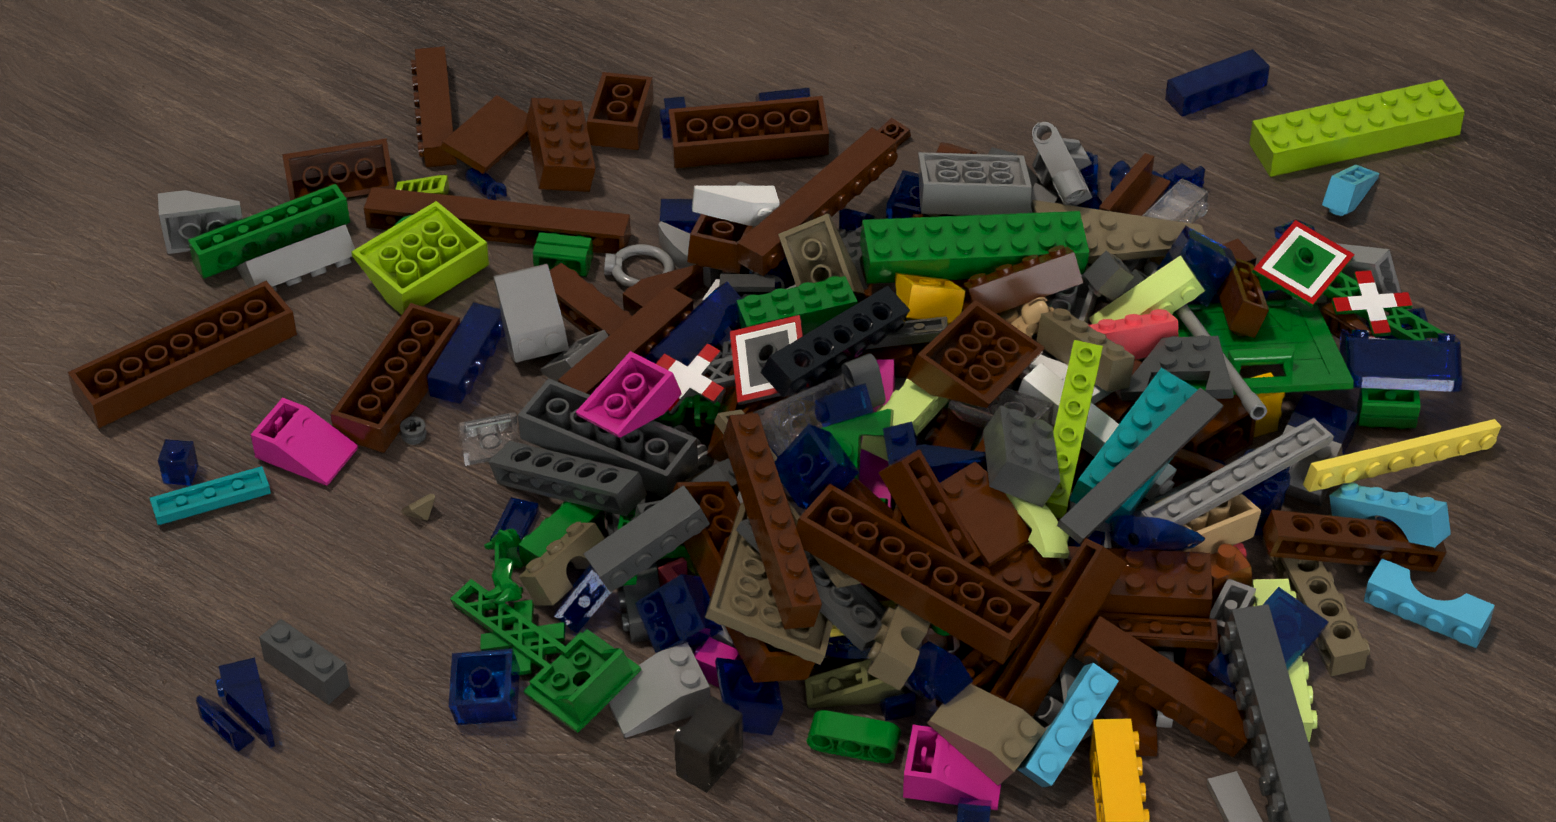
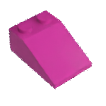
(630, 396)

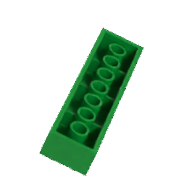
(965, 244)

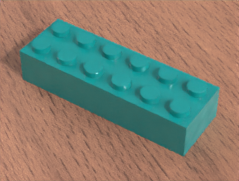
(1151, 409)

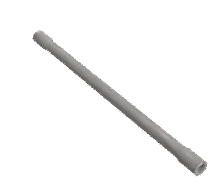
(1249, 400)

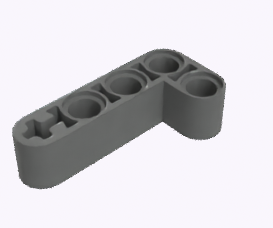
(858, 372)

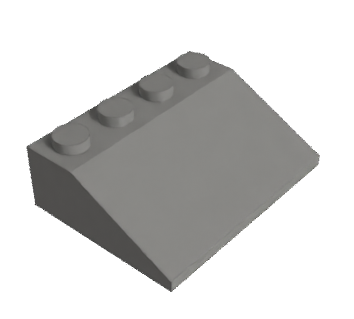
(973, 184)

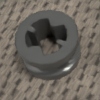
(413, 437)

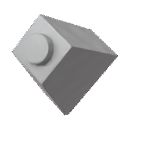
(1376, 260)

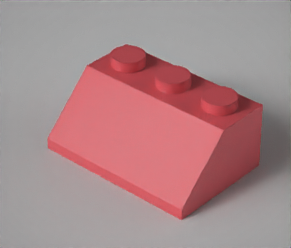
(1139, 332)

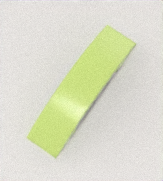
(1046, 534)

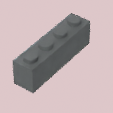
(647, 539)

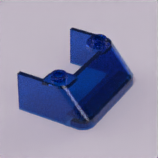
(1402, 362)

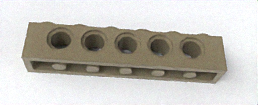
(1341, 642)

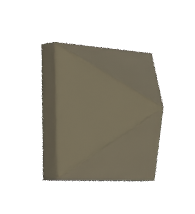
(421, 508)

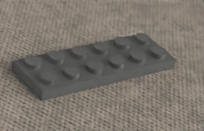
(848, 607)

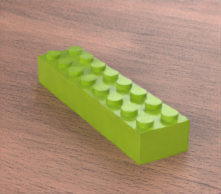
(1356, 127)

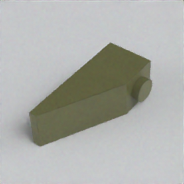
(848, 687)

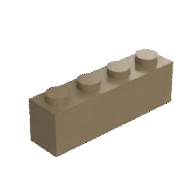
(1060, 329)

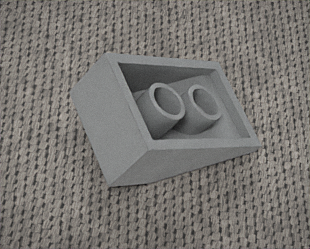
(192, 214)
(530, 313)
(662, 692)

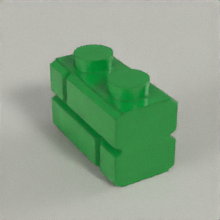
(572, 251)
(1388, 408)

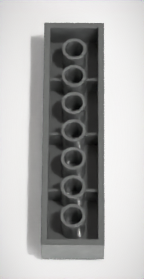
(1272, 717)

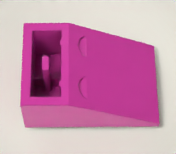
(301, 442)
(941, 773)

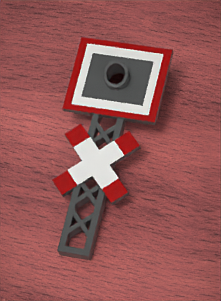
(748, 350)

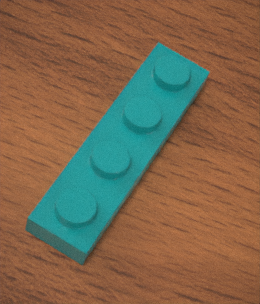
(210, 495)

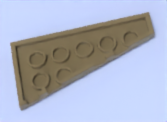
(1121, 233)

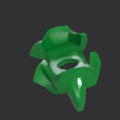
(506, 558)

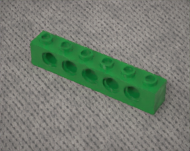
(269, 231)

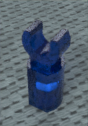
(485, 184)

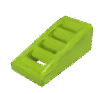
(433, 184)

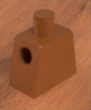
(1228, 564)

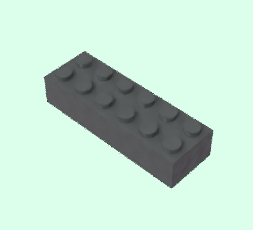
(653, 450)

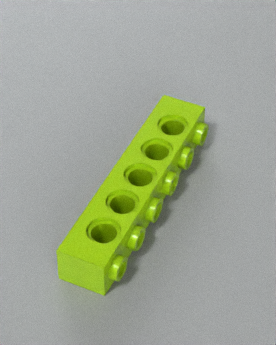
(1072, 419)

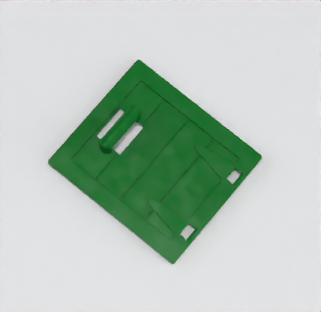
(1289, 337)

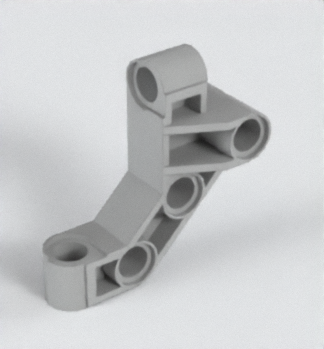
(1060, 164)

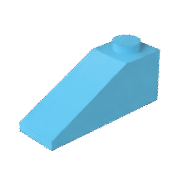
(1348, 189)

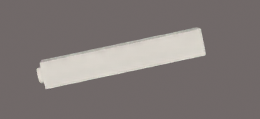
(1099, 426)

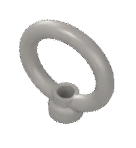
(613, 262)

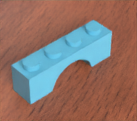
(1421, 519)
(1459, 618)
(1064, 734)

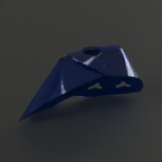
(1168, 535)

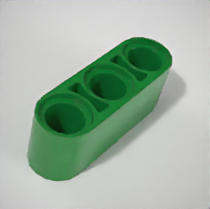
(854, 736)

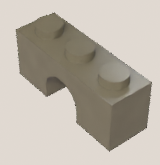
(547, 575)
(896, 646)

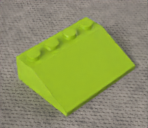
(422, 257)

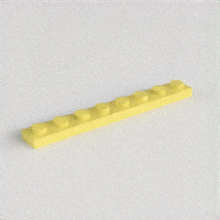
(1401, 455)

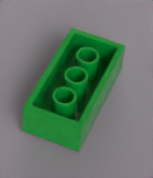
(812, 301)

